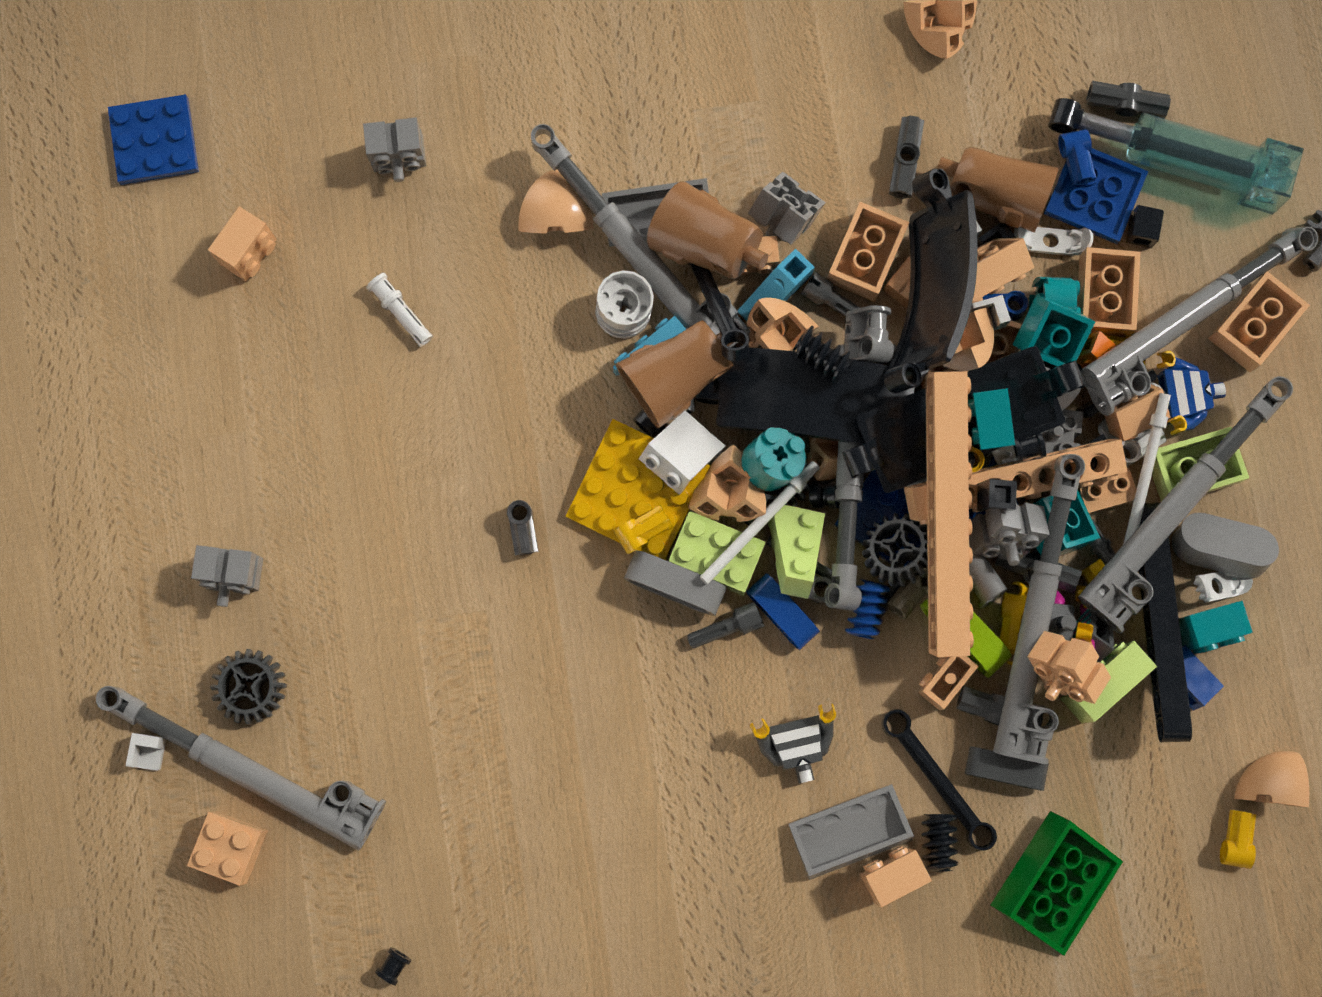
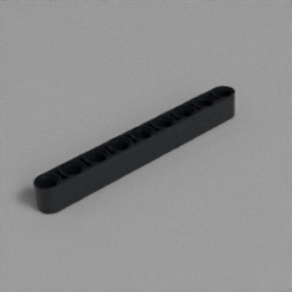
(1165, 645)

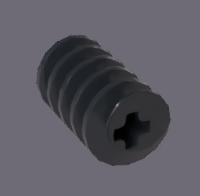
(823, 355)
(940, 842)

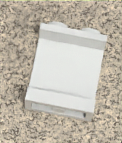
(681, 451)

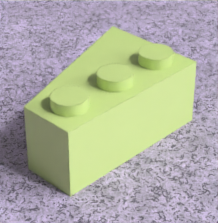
(796, 548)

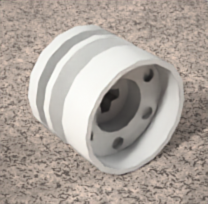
(629, 290)

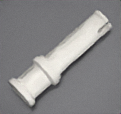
(392, 300)

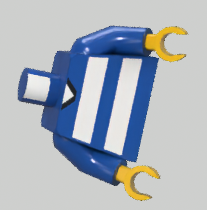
(1189, 391)

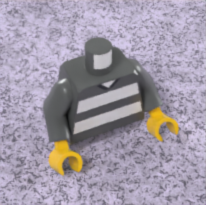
(797, 742)

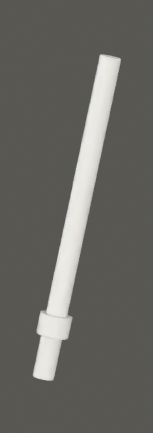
(1158, 422)
(794, 486)

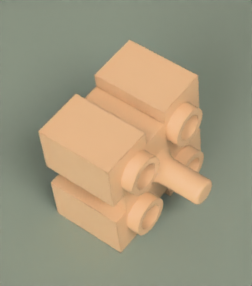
(1068, 668)

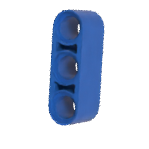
(782, 611)

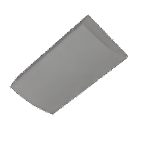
(641, 203)
(851, 832)

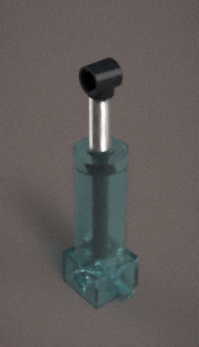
(1259, 174)

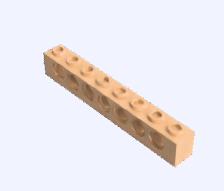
(1109, 464)

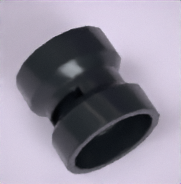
(823, 495)

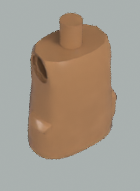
(1002, 185)
(702, 232)
(674, 371)

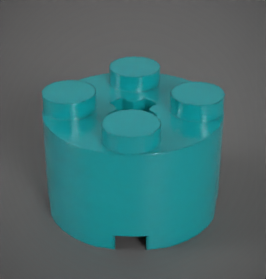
(1057, 289)
(774, 458)

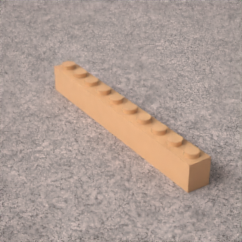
(948, 513)

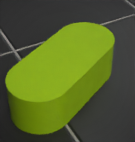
(987, 648)

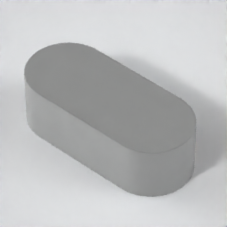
(1225, 545)
(674, 583)

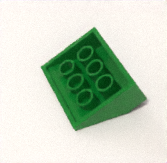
(1057, 882)

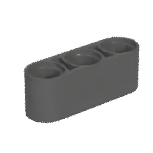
(1006, 769)

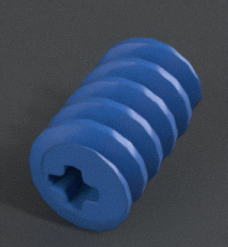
(867, 610)

